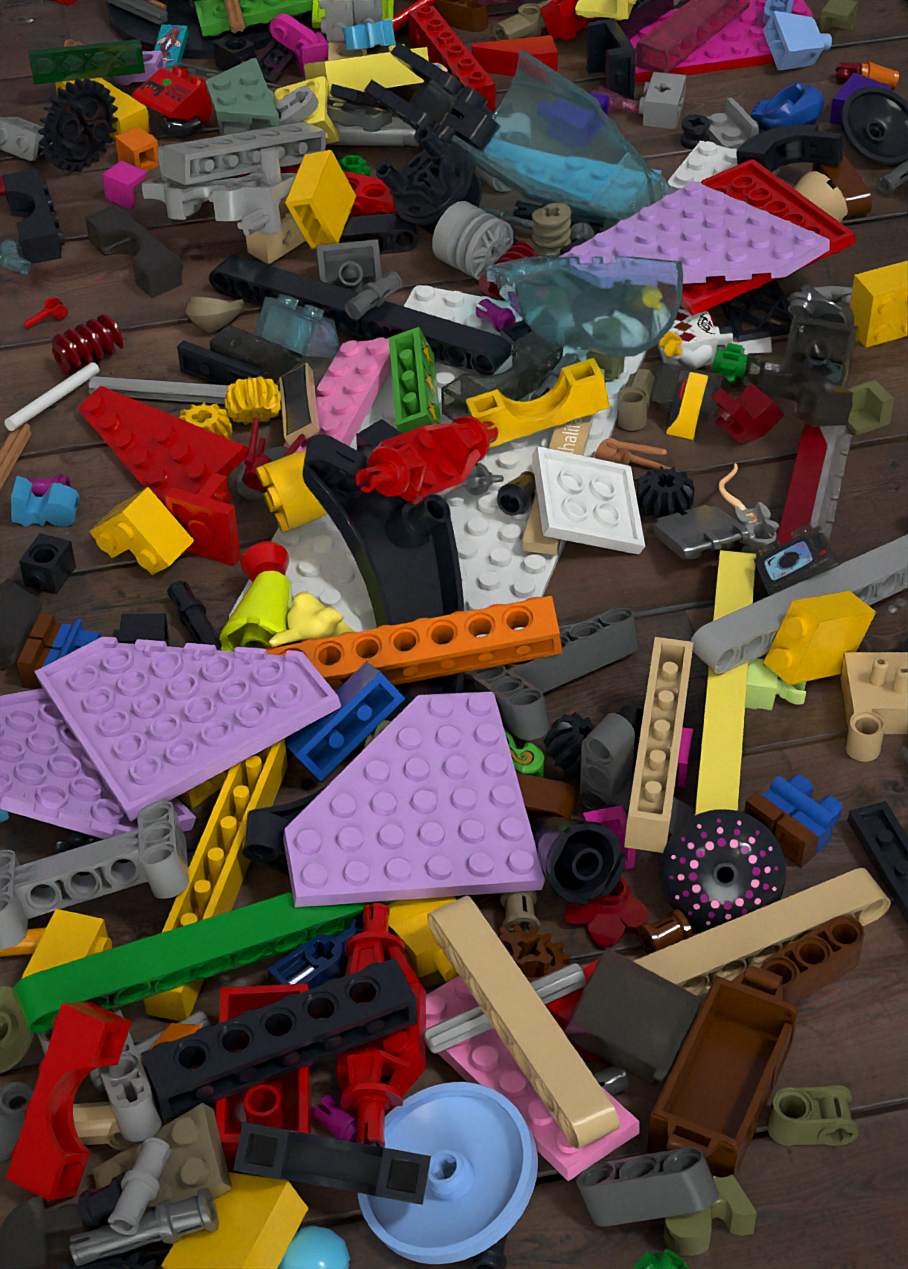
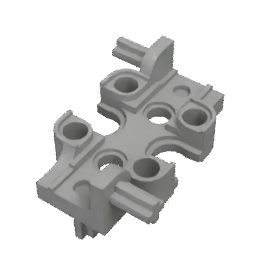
(246, 198)

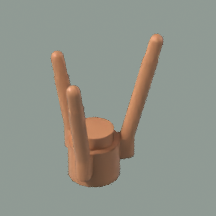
(616, 451)

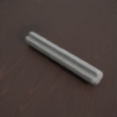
(474, 1021)

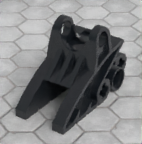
(439, 103)

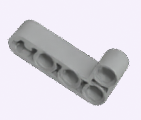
(127, 1091)

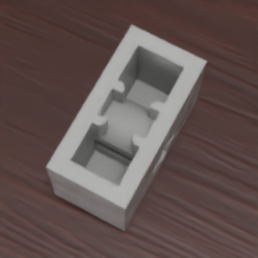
(663, 100)

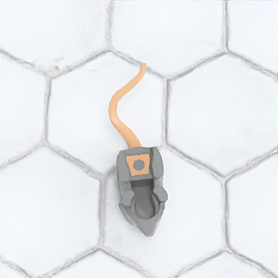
(756, 520)

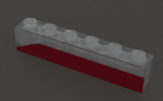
(815, 480)

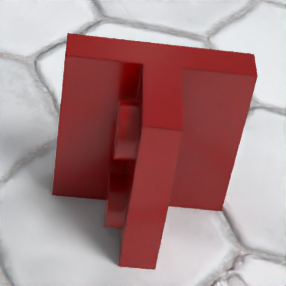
(208, 519)

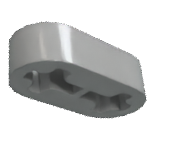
(291, 106)

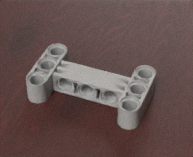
(155, 855)

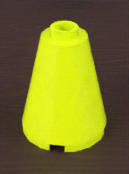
(259, 613)

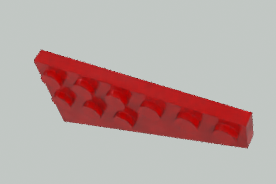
(159, 446)

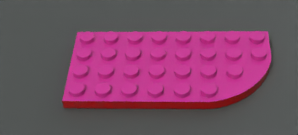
(733, 47)

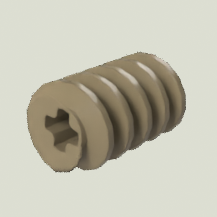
(551, 229)

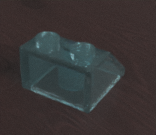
(297, 327)

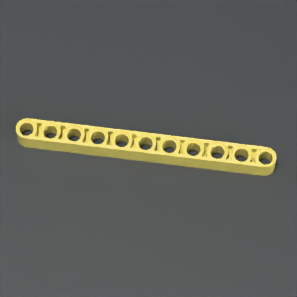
(725, 696)

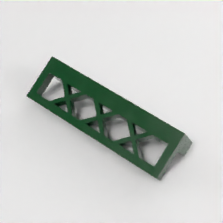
(89, 65)

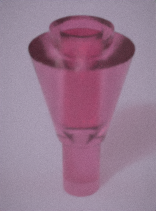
(616, 101)

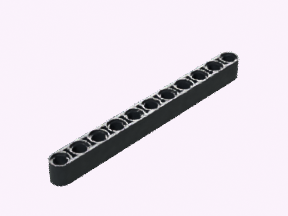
(449, 341)

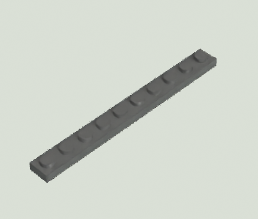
(339, 110)

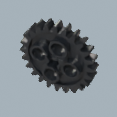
(78, 125)

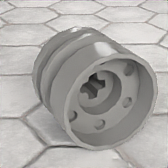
(470, 238)

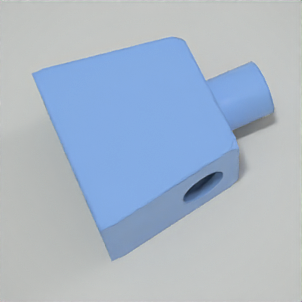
(794, 40)

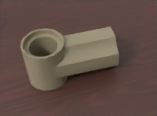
(634, 400)

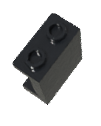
(613, 54)

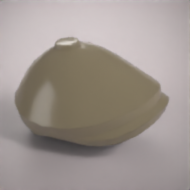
(212, 313)

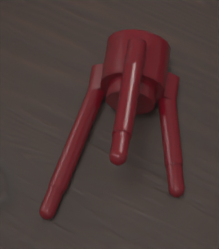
(256, 457)

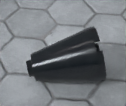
(578, 857)

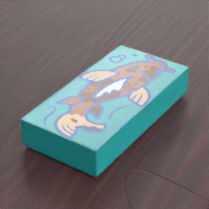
(172, 43)

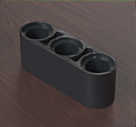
(386, 230)

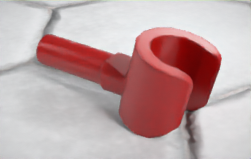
(52, 307)

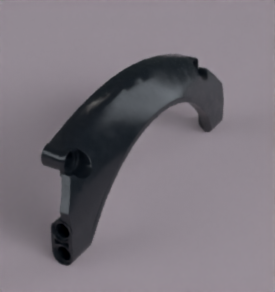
(409, 573)

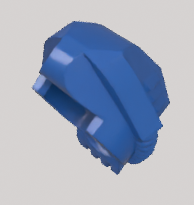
(789, 107)

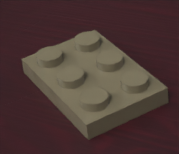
(194, 1163)

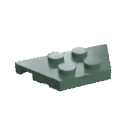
(242, 95)

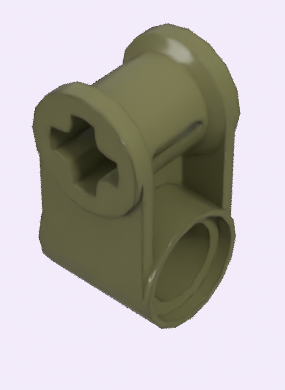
(815, 1115)

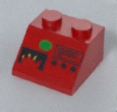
(176, 94)

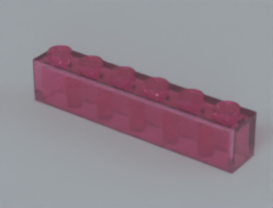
(685, 32)

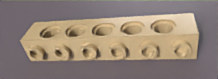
(659, 746)

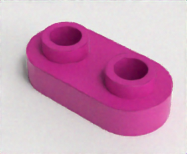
(292, 33)

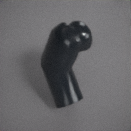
(178, 129)

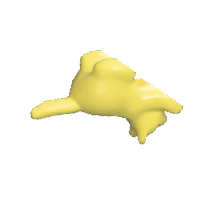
(310, 620)

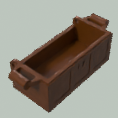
(726, 1071)

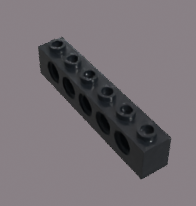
(267, 1056)

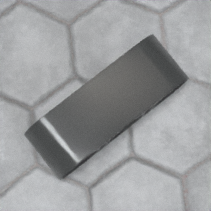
(647, 1187)

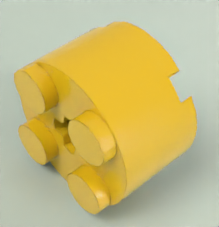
(289, 493)

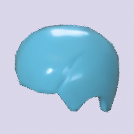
(316, 1249)

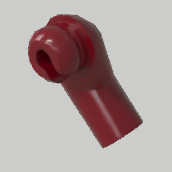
(845, 70)

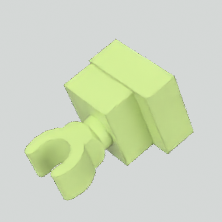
(764, 685)

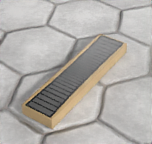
(299, 404)

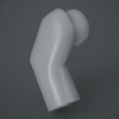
(836, 293)

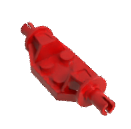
(427, 459)
(396, 1054)

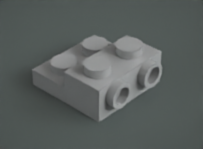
(346, 14)

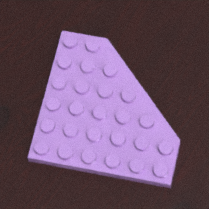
(709, 236)
(178, 715)
(51, 775)
(419, 813)

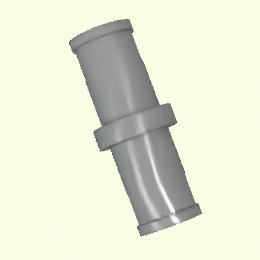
(139, 1186)

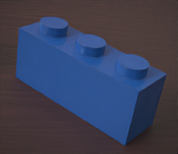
(364, 704)

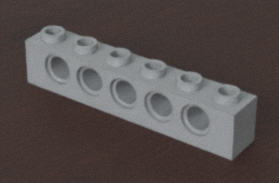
(239, 152)

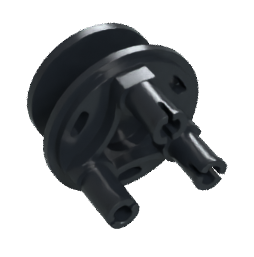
(431, 181)

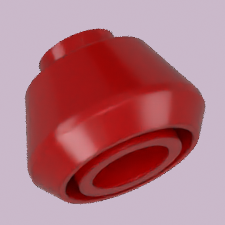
(264, 557)

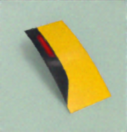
(686, 404)

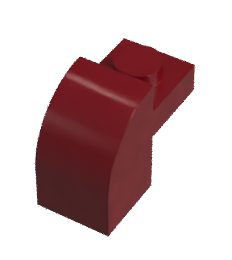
(748, 416)

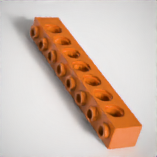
(428, 657)

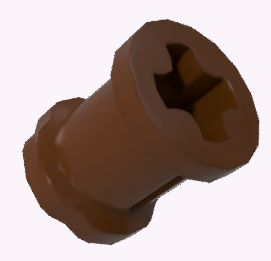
(664, 932)

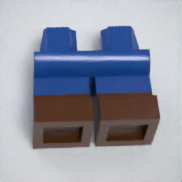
(49, 643)
(795, 818)

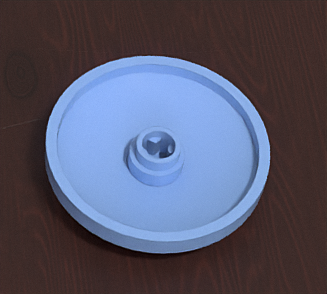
(476, 1176)

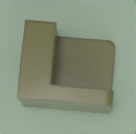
(838, 14)
(870, 408)

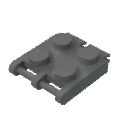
(699, 530)

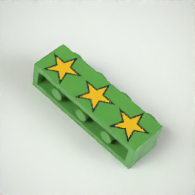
(413, 381)

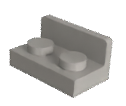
(732, 126)
(20, 137)

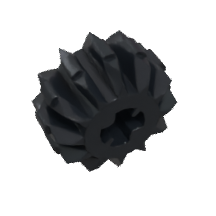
(664, 492)
(565, 742)

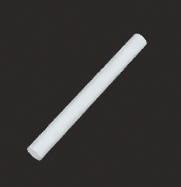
(51, 396)

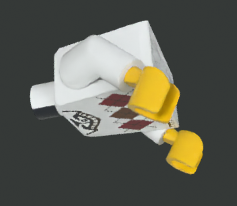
(693, 340)

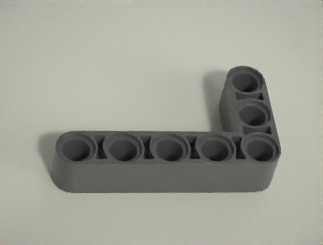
(584, 649)
(608, 774)

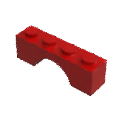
(49, 1151)

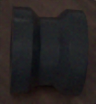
(695, 130)

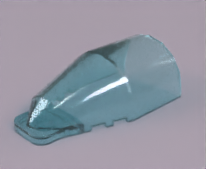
(564, 149)
(593, 305)

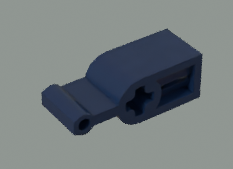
(315, 960)

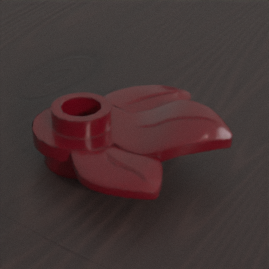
(609, 916)

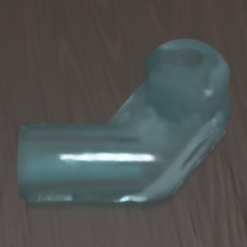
(11, 259)

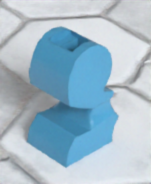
(369, 35)
(55, 506)

